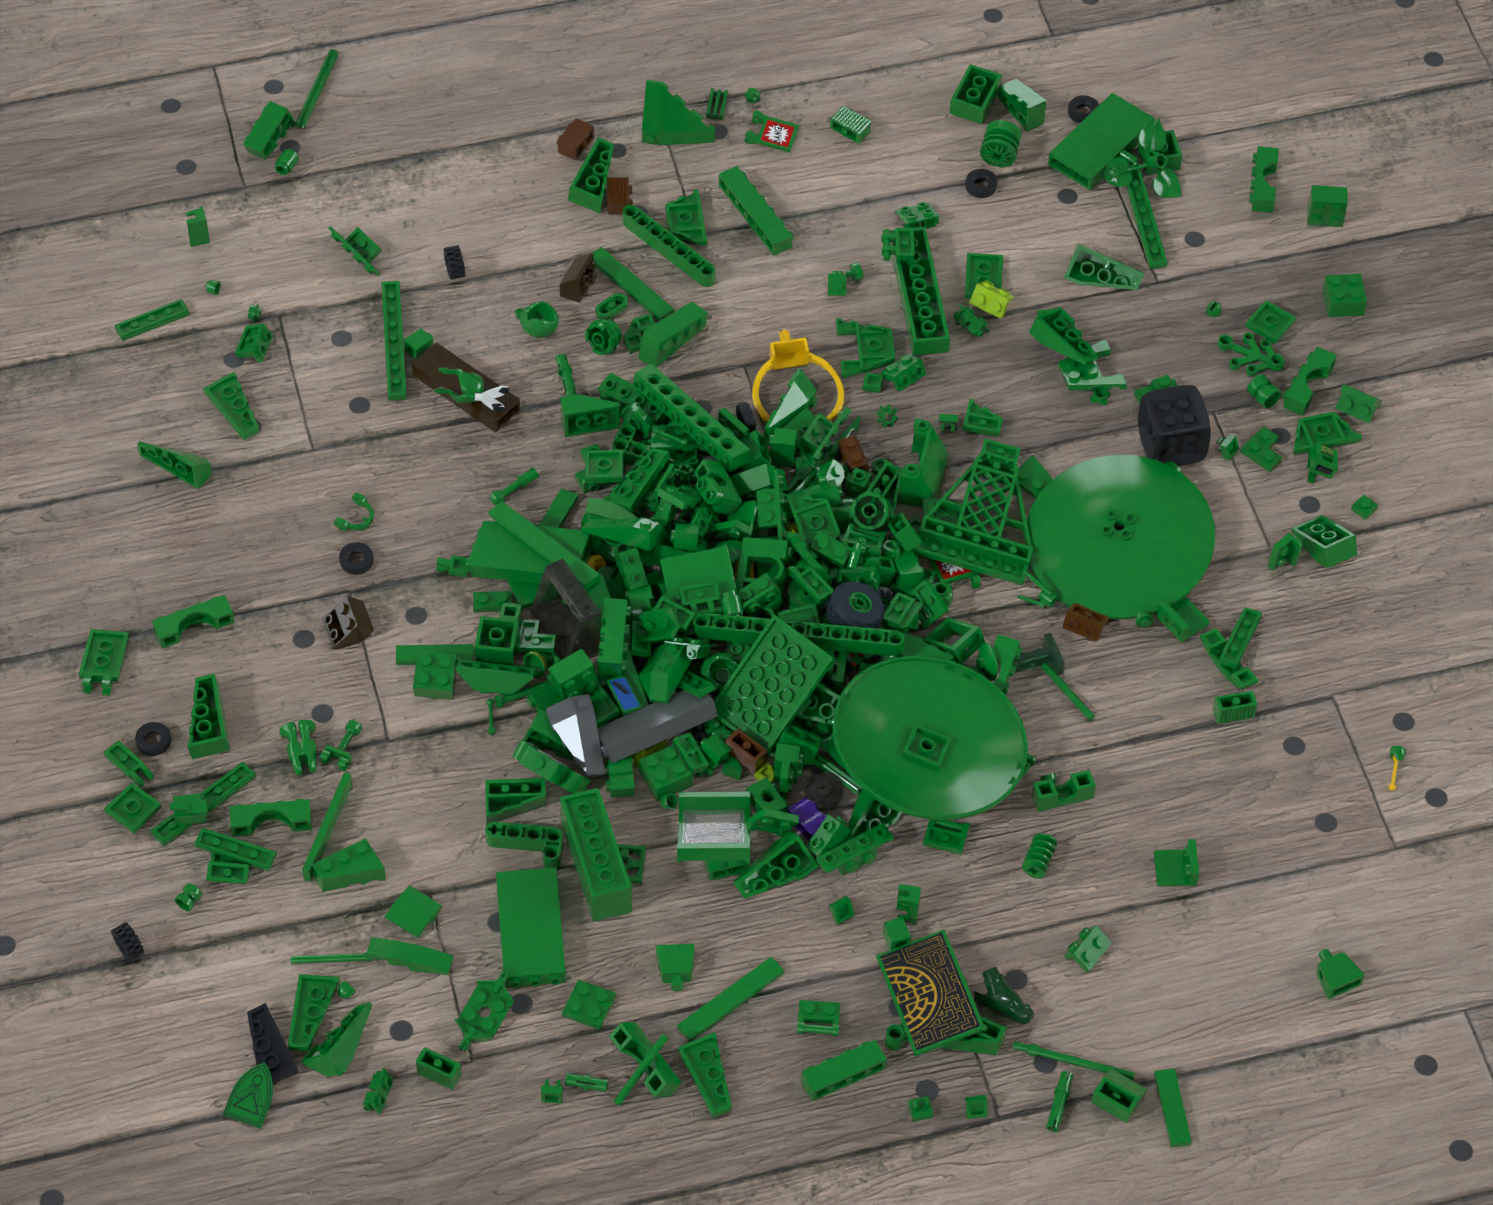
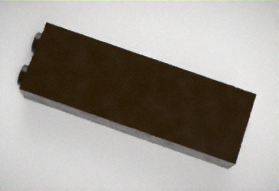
(427, 372)

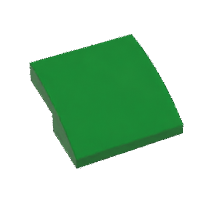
(227, 870)
(413, 911)

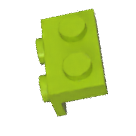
(991, 299)

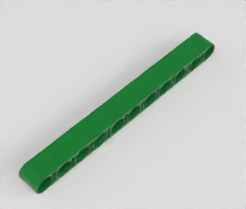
(830, 636)

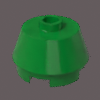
(603, 336)

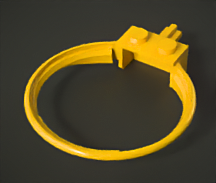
(789, 354)

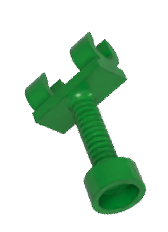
(352, 728)

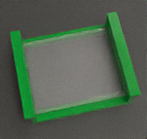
(713, 826)

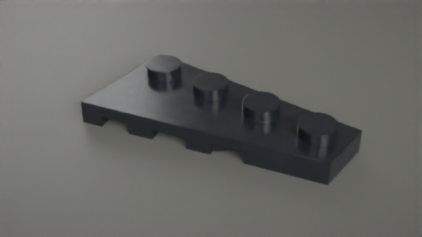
(269, 1044)

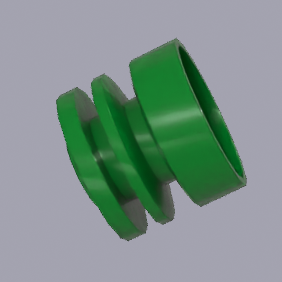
(1000, 143)

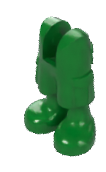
(300, 752)

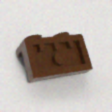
(1085, 621)

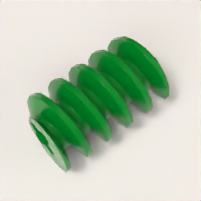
(1039, 855)

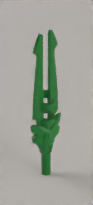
(804, 469)

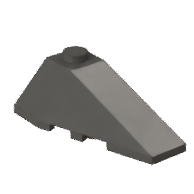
(577, 727)

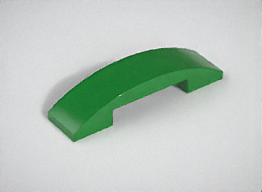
(1214, 645)

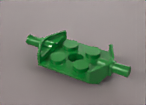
(489, 995)

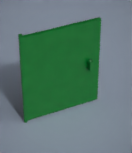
(695, 569)

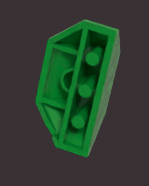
(664, 671)
(494, 677)

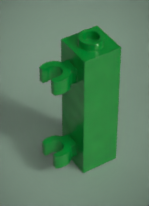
(826, 490)

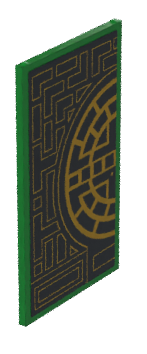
(930, 992)

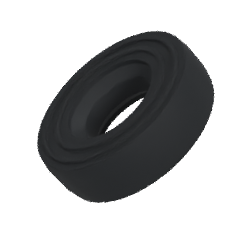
(1078, 101)
(981, 174)
(746, 416)
(356, 568)
(153, 749)

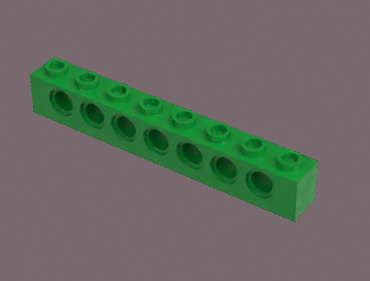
(691, 417)

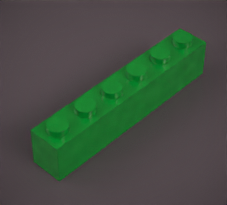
(755, 210)

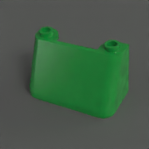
(927, 476)

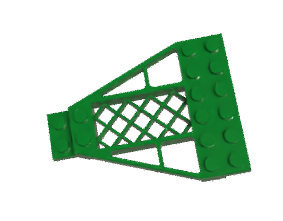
(976, 549)

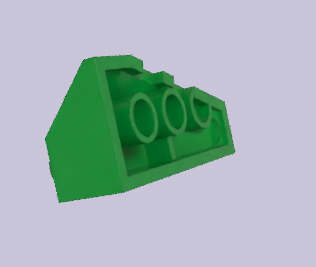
(1057, 331)
(798, 397)
(630, 531)
(869, 814)
(780, 863)
(338, 1050)

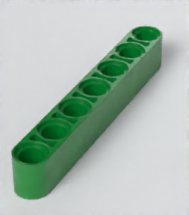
(669, 245)

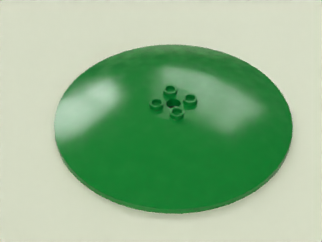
(1129, 570)
(936, 703)

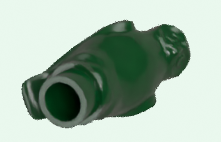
(1003, 998)

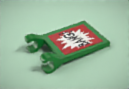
(773, 133)
(949, 573)

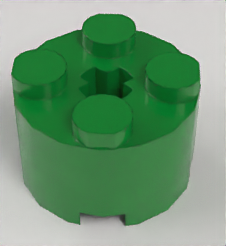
(860, 512)
(641, 600)

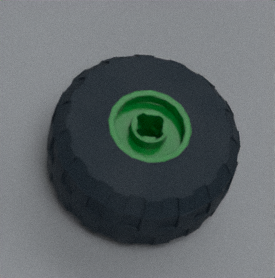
(855, 606)

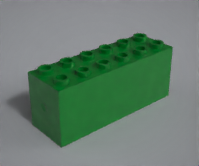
(595, 855)

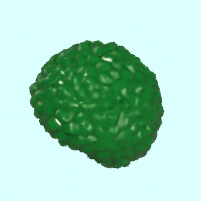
(539, 319)
(718, 669)

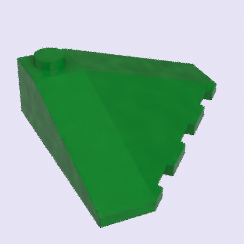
(669, 121)

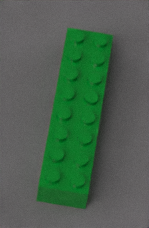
(921, 299)

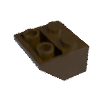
(578, 278)
(347, 623)

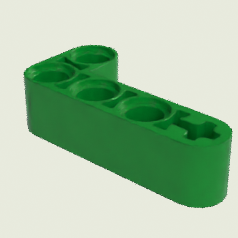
(632, 450)
(543, 842)

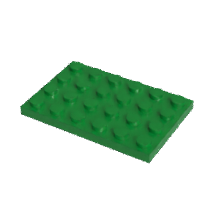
(772, 683)

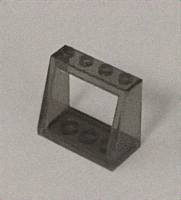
(574, 624)

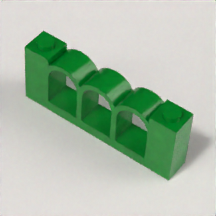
(764, 551)

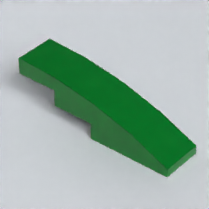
(410, 955)

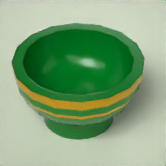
(537, 660)

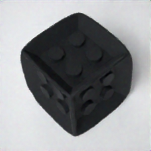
(1174, 425)

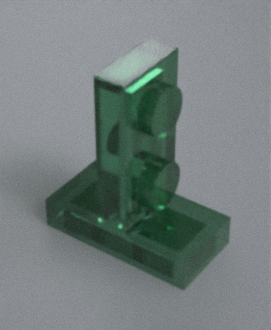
(1049, 654)

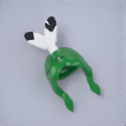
(473, 390)

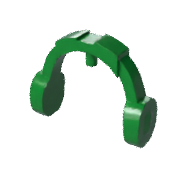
(343, 524)

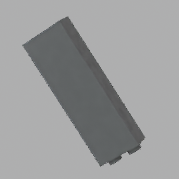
(654, 724)

